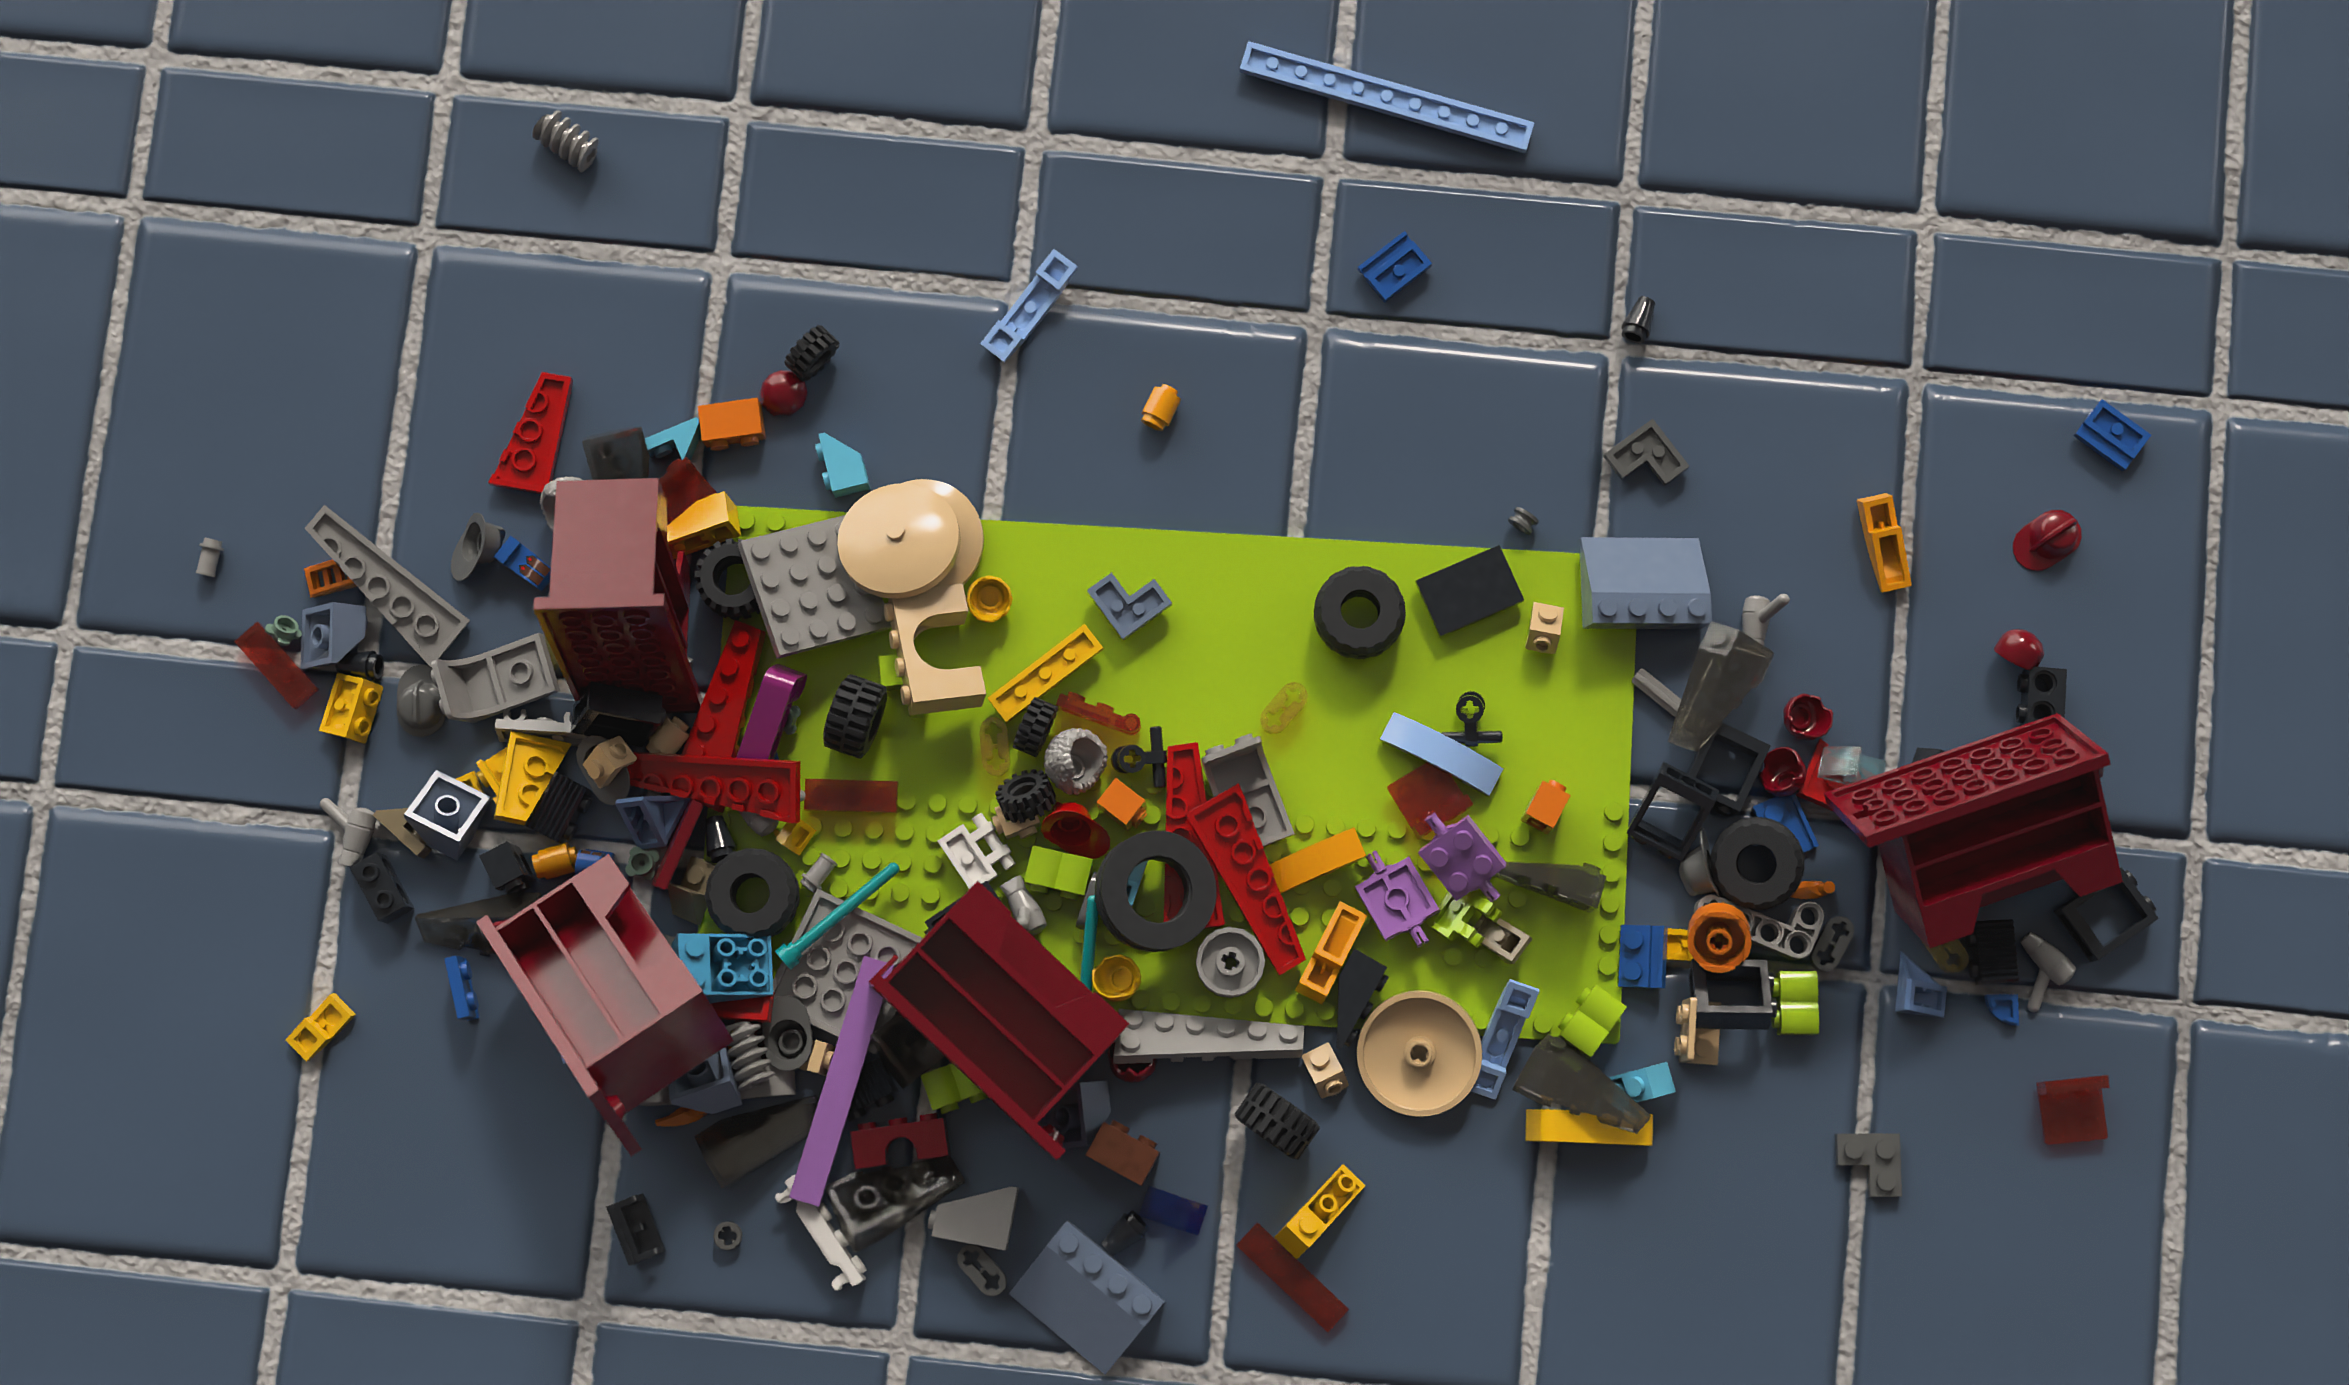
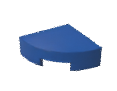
(2004, 1007)

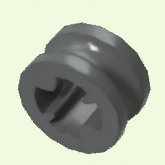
(1523, 520)
(721, 1242)

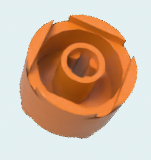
(1734, 945)

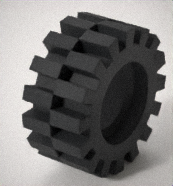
(811, 353)
(1035, 727)
(1025, 796)

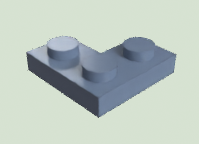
(1126, 612)

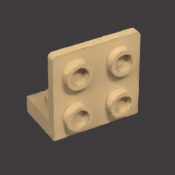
(1695, 1045)

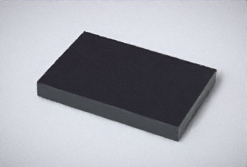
(1469, 591)

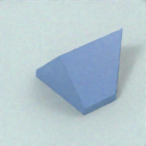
(651, 818)
(1918, 991)

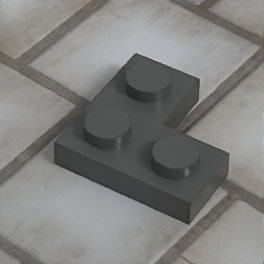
(1650, 447)
(1881, 1156)

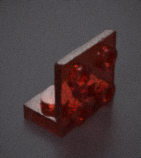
(683, 487)
(1427, 792)
(2073, 1109)

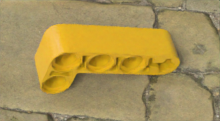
(1562, 1126)

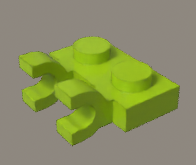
(1455, 914)

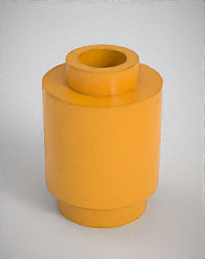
(1160, 407)
(555, 861)

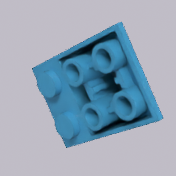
(727, 964)

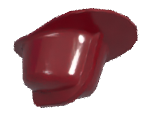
(2047, 540)

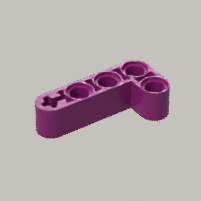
(770, 712)

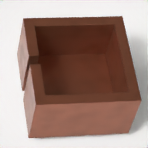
(1124, 1153)

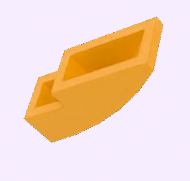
(1884, 542)
(1318, 860)
(1331, 952)

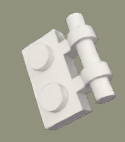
(968, 858)

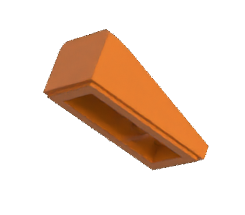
(314, 583)

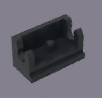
(635, 1229)

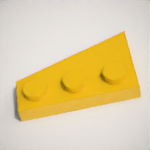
(526, 774)

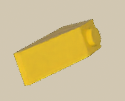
(704, 524)

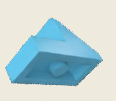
(683, 436)

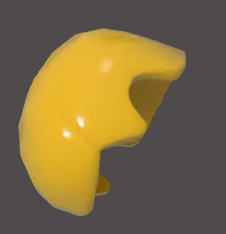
(989, 599)
(1116, 978)

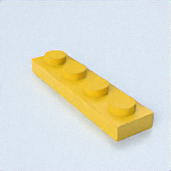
(1045, 673)

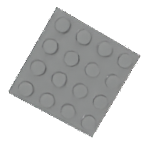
(806, 590)
(832, 963)

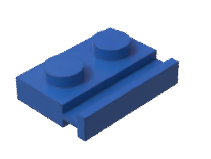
(1394, 266)
(2112, 435)
(1790, 814)
(1643, 956)
(461, 987)

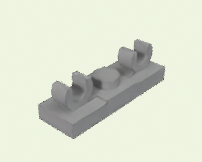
(540, 727)

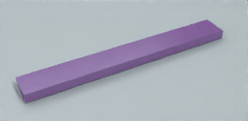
(839, 1087)

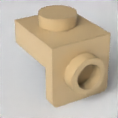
(1544, 628)
(608, 760)
(1014, 829)
(820, 1058)
(1325, 1070)

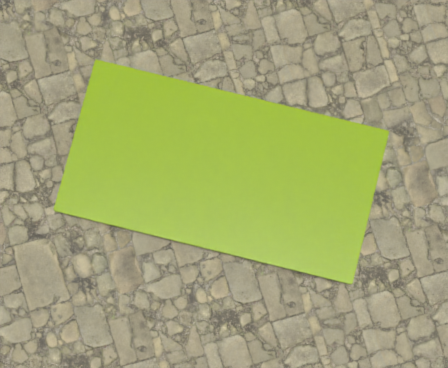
(1205, 676)

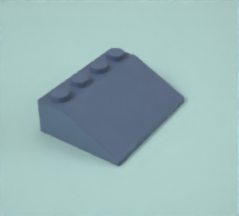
(1643, 583)
(1086, 1297)

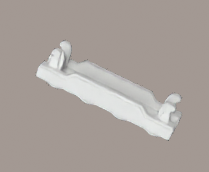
(830, 1242)

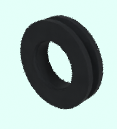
(1197, 882)

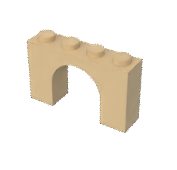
(924, 686)

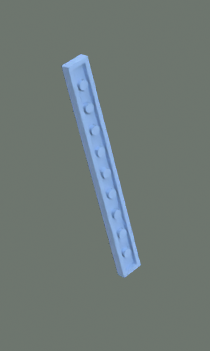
(1386, 97)

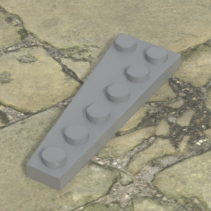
(404, 600)
(1181, 1036)

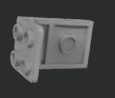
(495, 680)
(1248, 766)

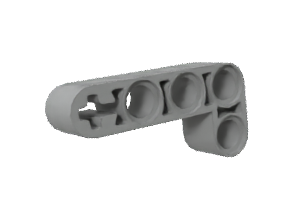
(1782, 931)

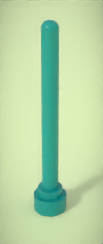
(1089, 942)
(792, 952)

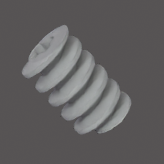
(566, 140)
(748, 1055)

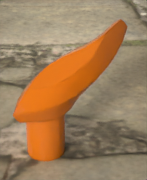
(1813, 889)
(680, 1117)

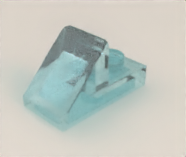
(1848, 765)

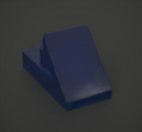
(1173, 1210)

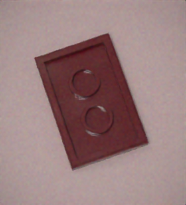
(677, 845)

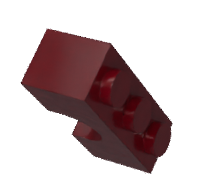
(872, 1143)

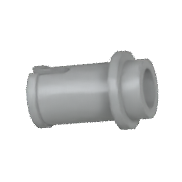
(209, 557)
(818, 873)

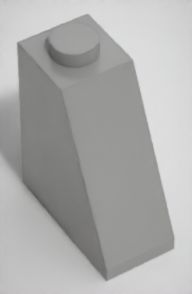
(977, 1219)

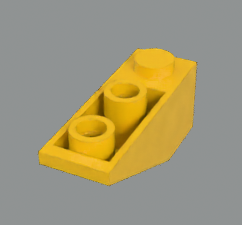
(1319, 1211)

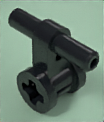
(1472, 736)
(1156, 757)

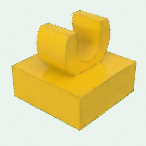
(795, 836)

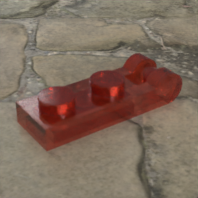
(1100, 714)

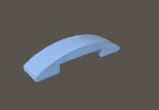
(1030, 307)
(1442, 753)
(1502, 1034)

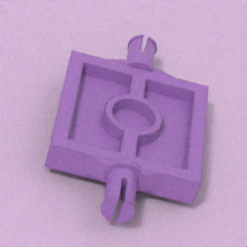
(1462, 857)
(1397, 899)

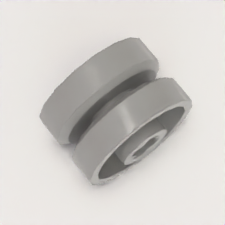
(1226, 944)

